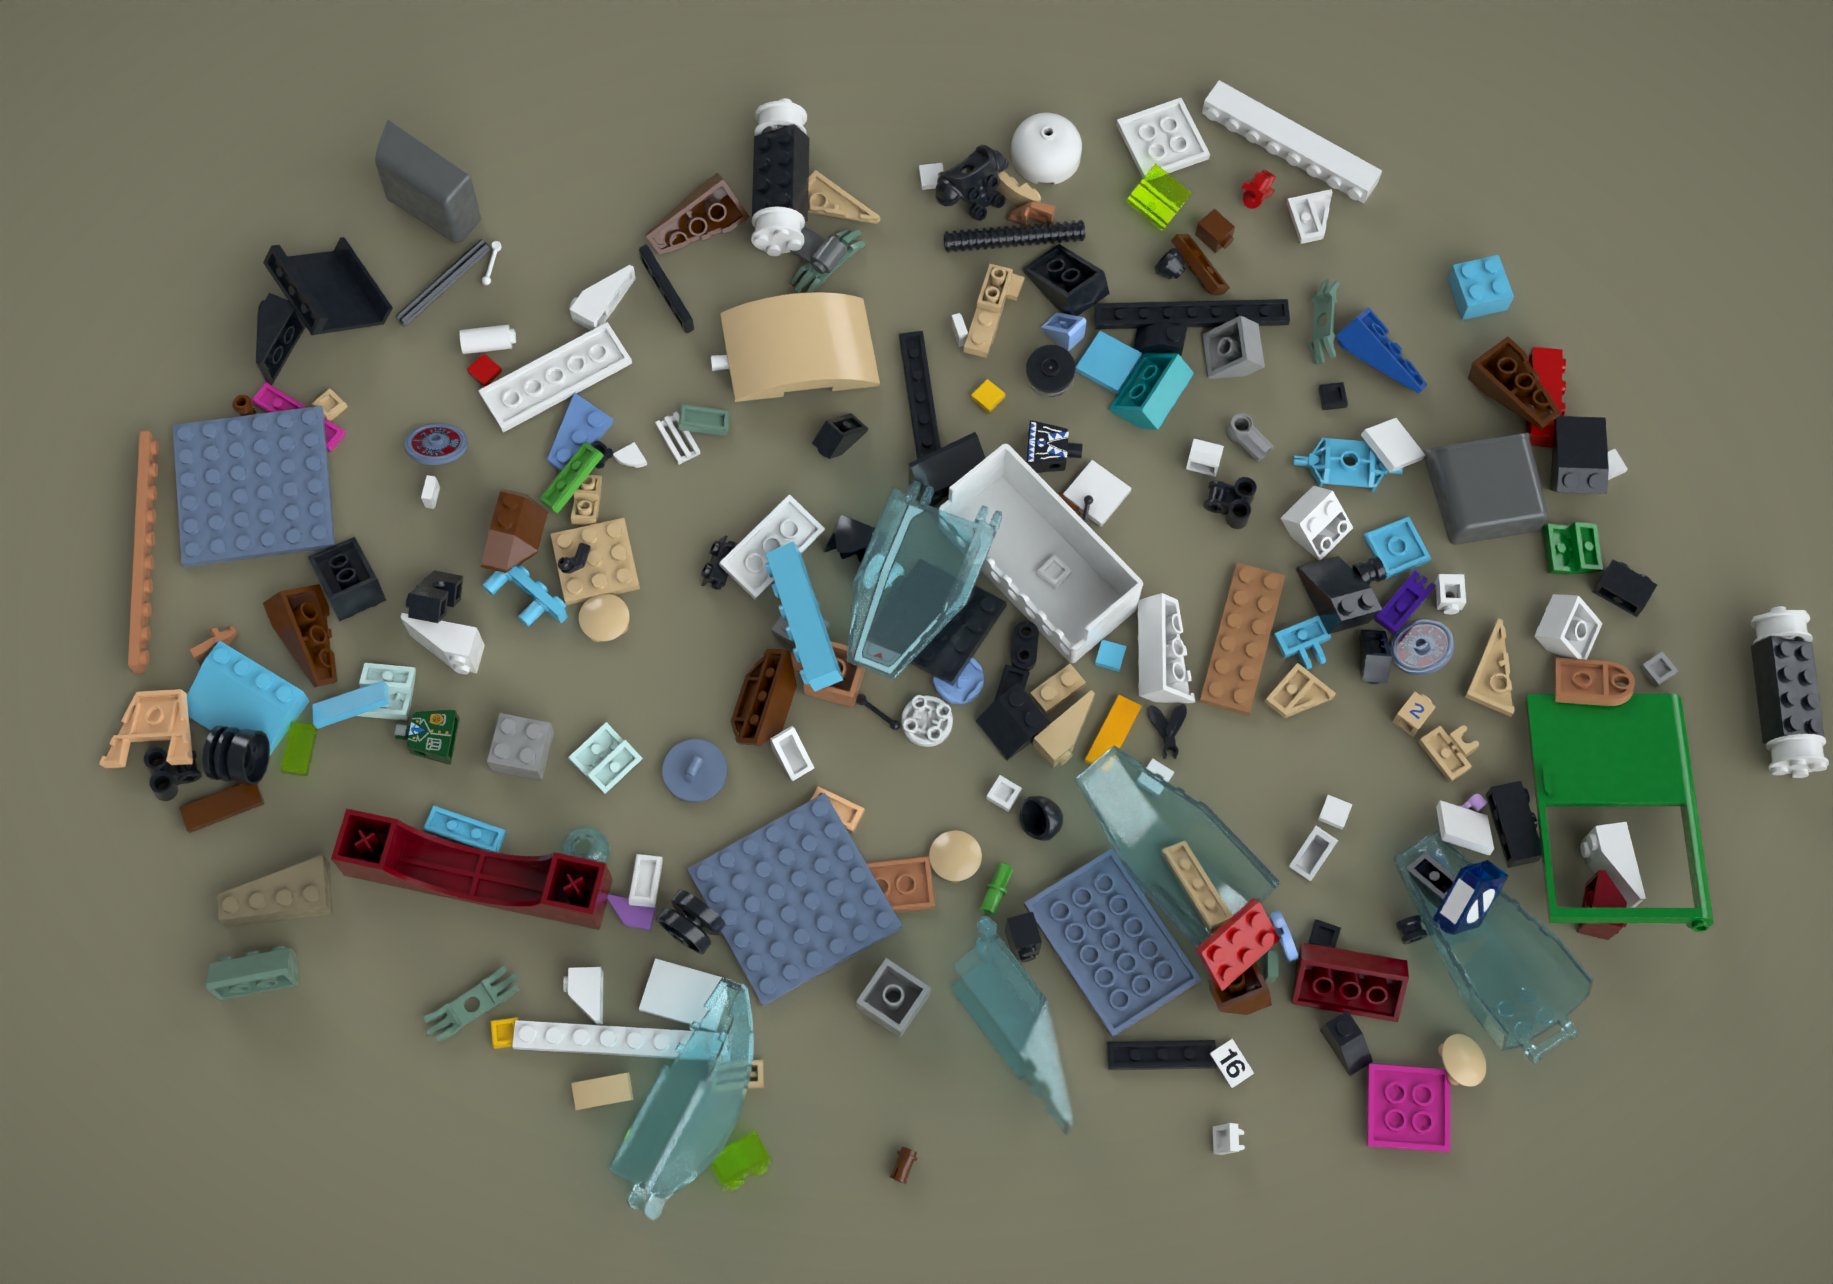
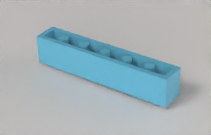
(804, 617)

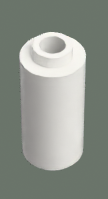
(487, 339)

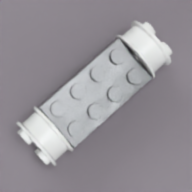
(780, 177)
(1788, 692)

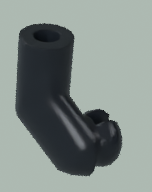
(575, 563)

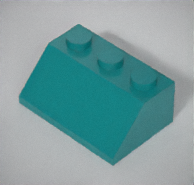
(1152, 390)

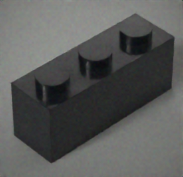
(1514, 823)

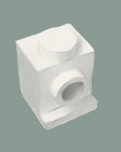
(1453, 586)

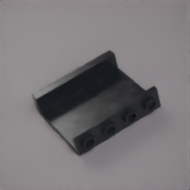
(329, 289)

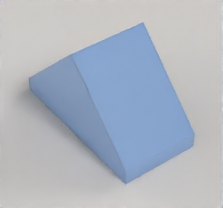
(1065, 329)

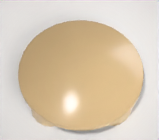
(604, 617)
(955, 856)
(1463, 1060)

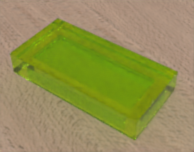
(299, 749)

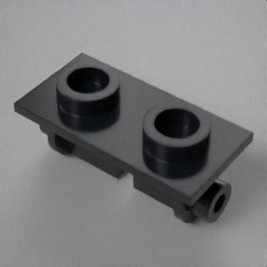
(712, 571)

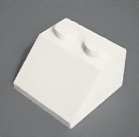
(1568, 627)

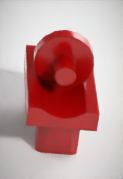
(1258, 189)

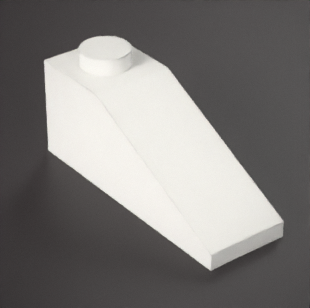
(600, 299)

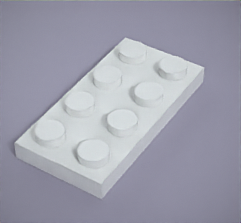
(782, 526)

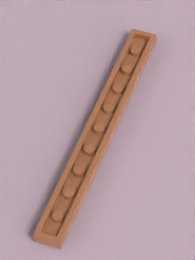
(142, 559)

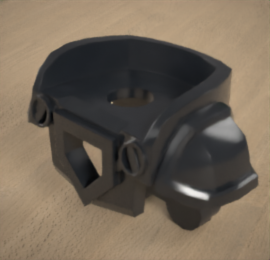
(975, 184)

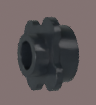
(608, 453)

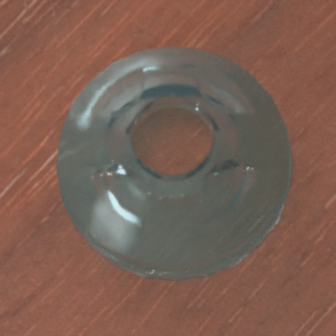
(600, 848)

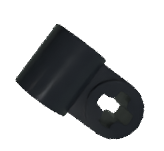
(1231, 500)
(169, 773)

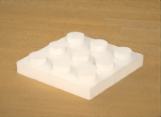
(1163, 137)

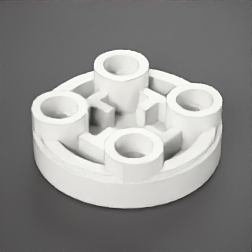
(927, 721)

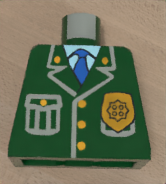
(431, 734)

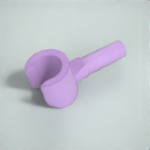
(1477, 802)

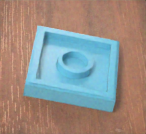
(1108, 362)
(1397, 547)

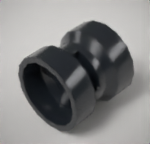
(1371, 571)

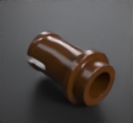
(243, 405)
(903, 1164)

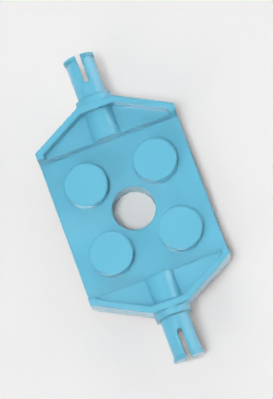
(1328, 465)

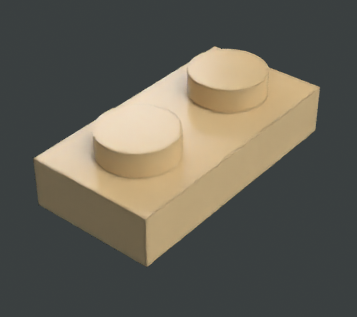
(1057, 689)

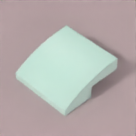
(400, 689)
(605, 758)

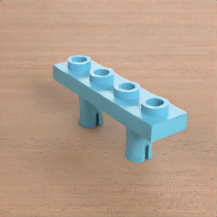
(536, 590)

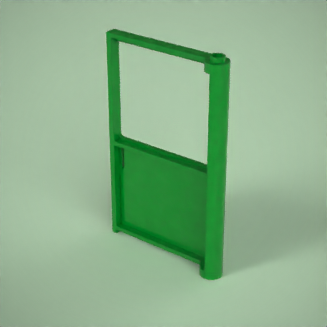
(1617, 759)

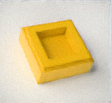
(988, 396)
(503, 1032)

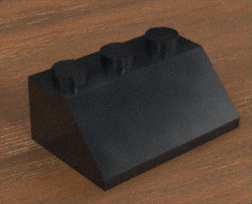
(946, 466)

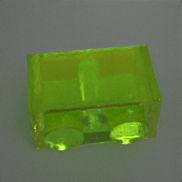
(740, 1161)

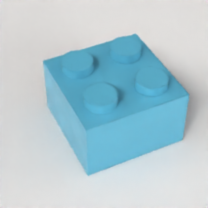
(1480, 287)

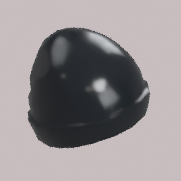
(1040, 817)

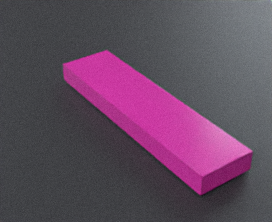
(273, 400)

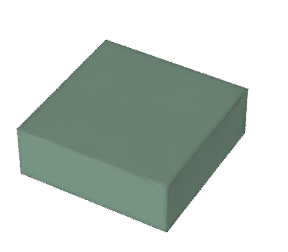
(1271, 966)

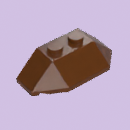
(513, 531)
(764, 698)

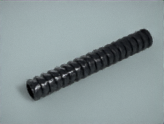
(1014, 236)

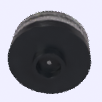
(1051, 371)

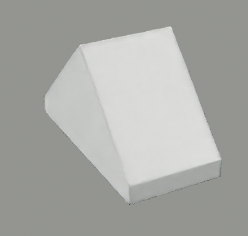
(791, 753)
(1313, 853)

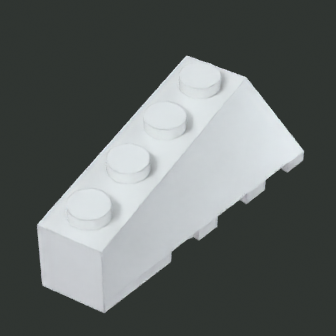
(1162, 651)

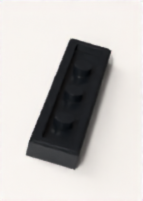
(666, 289)
(1161, 1055)

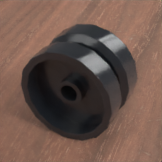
(691, 921)

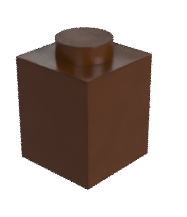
(1215, 231)

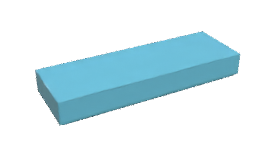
(350, 704)
(464, 830)

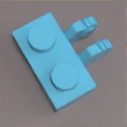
(1302, 637)

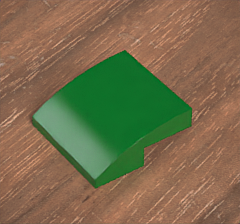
(1572, 548)

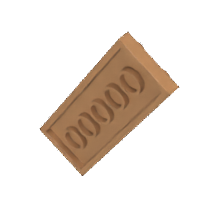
(1242, 639)

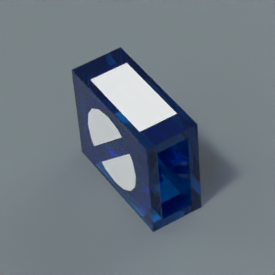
(1470, 897)

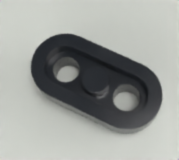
(1024, 645)

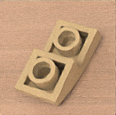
(1018, 195)
(587, 501)
(602, 1091)

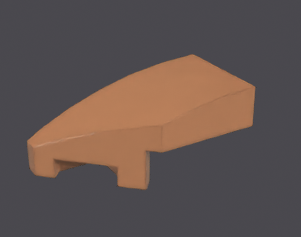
(1033, 210)
(202, 650)

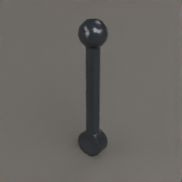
(1088, 500)
(861, 700)

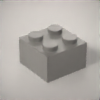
(520, 746)
(893, 998)

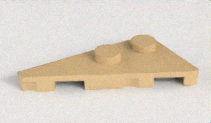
(833, 201)
(1491, 680)

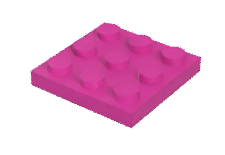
(1408, 1108)

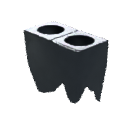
(850, 538)

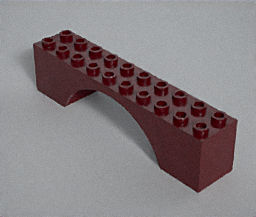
(407, 858)

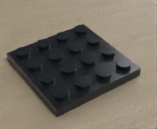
(960, 639)

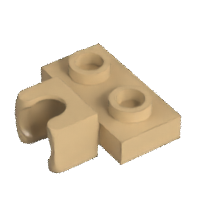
(1449, 751)

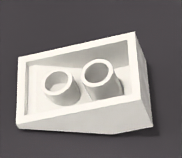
(451, 642)
(1611, 850)

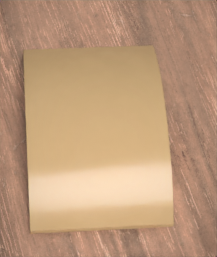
(798, 345)

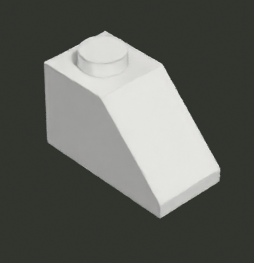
(586, 990)

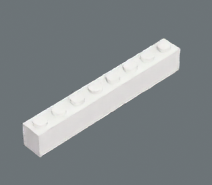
(1291, 142)

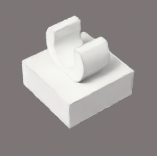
(1226, 1139)

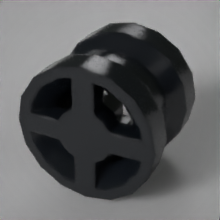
(1411, 929)

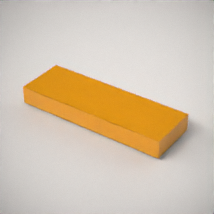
(1114, 728)

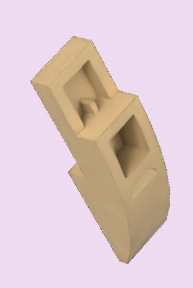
(988, 310)

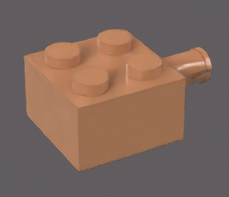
(843, 692)

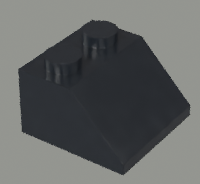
(1012, 721)

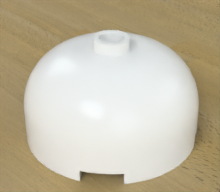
(1046, 148)

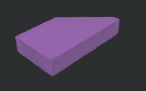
(632, 916)

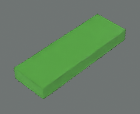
(571, 477)

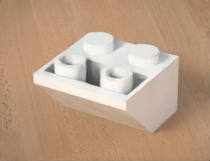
(1317, 522)

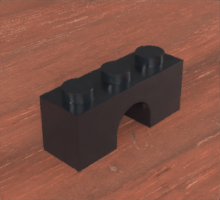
(433, 595)

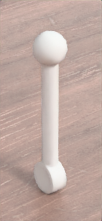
(496, 246)

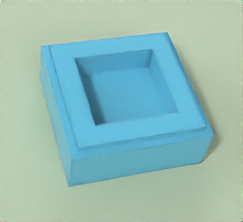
(1110, 655)

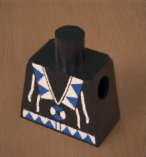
(1049, 447)

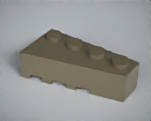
(284, 895)

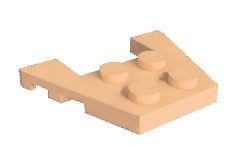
(153, 718)

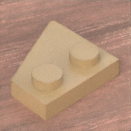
(1298, 693)

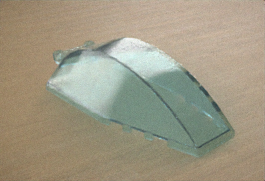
(1148, 814)
(690, 1103)

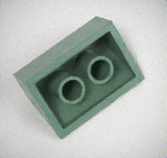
(253, 973)

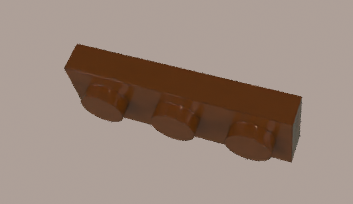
(1200, 265)

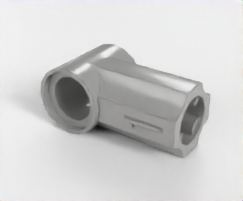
(1249, 439)

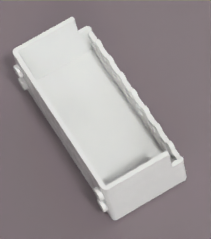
(1032, 529)

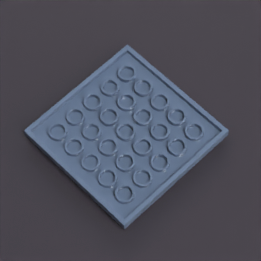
(253, 486)
(795, 899)

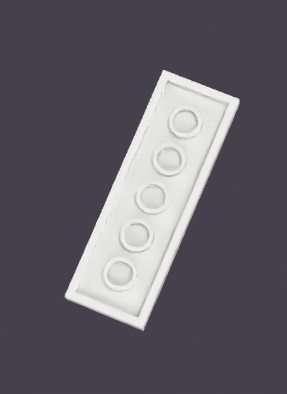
(555, 377)

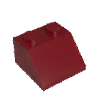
(1601, 893)

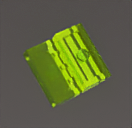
(1158, 196)

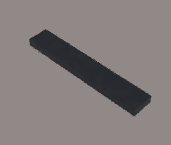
(919, 393)

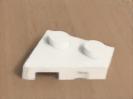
(1310, 215)

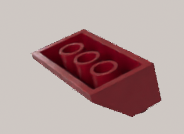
(1350, 981)

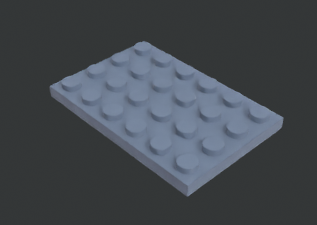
(1112, 942)

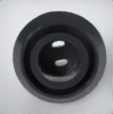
(1170, 264)

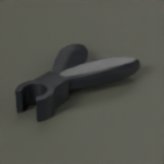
(1167, 729)

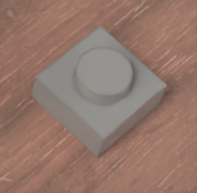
(1659, 669)

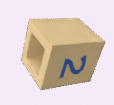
(1414, 713)

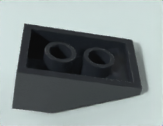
(1068, 280)
(277, 335)
(1579, 455)
(347, 579)
(1338, 594)

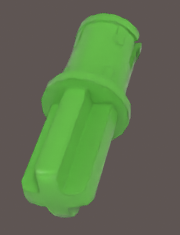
(996, 889)

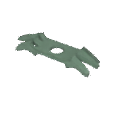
(810, 273)
(1324, 334)
(456, 1011)

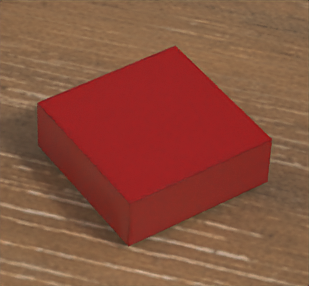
(484, 370)

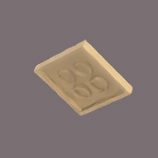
(608, 566)

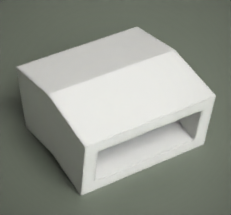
(1204, 457)

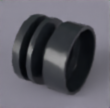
(236, 755)

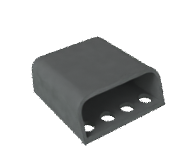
(426, 184)
(1487, 488)

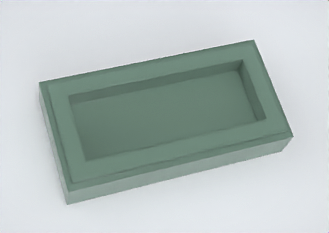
(704, 420)

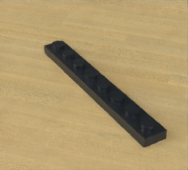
(1190, 313)

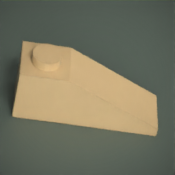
(1059, 738)

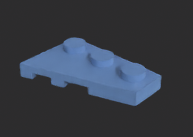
(580, 424)

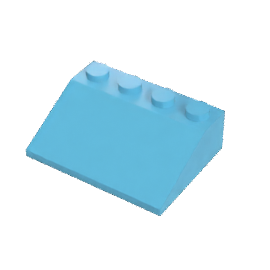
(243, 695)

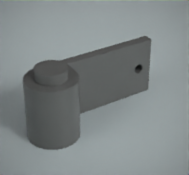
(820, 252)

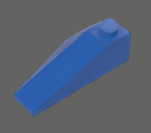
(1368, 341)

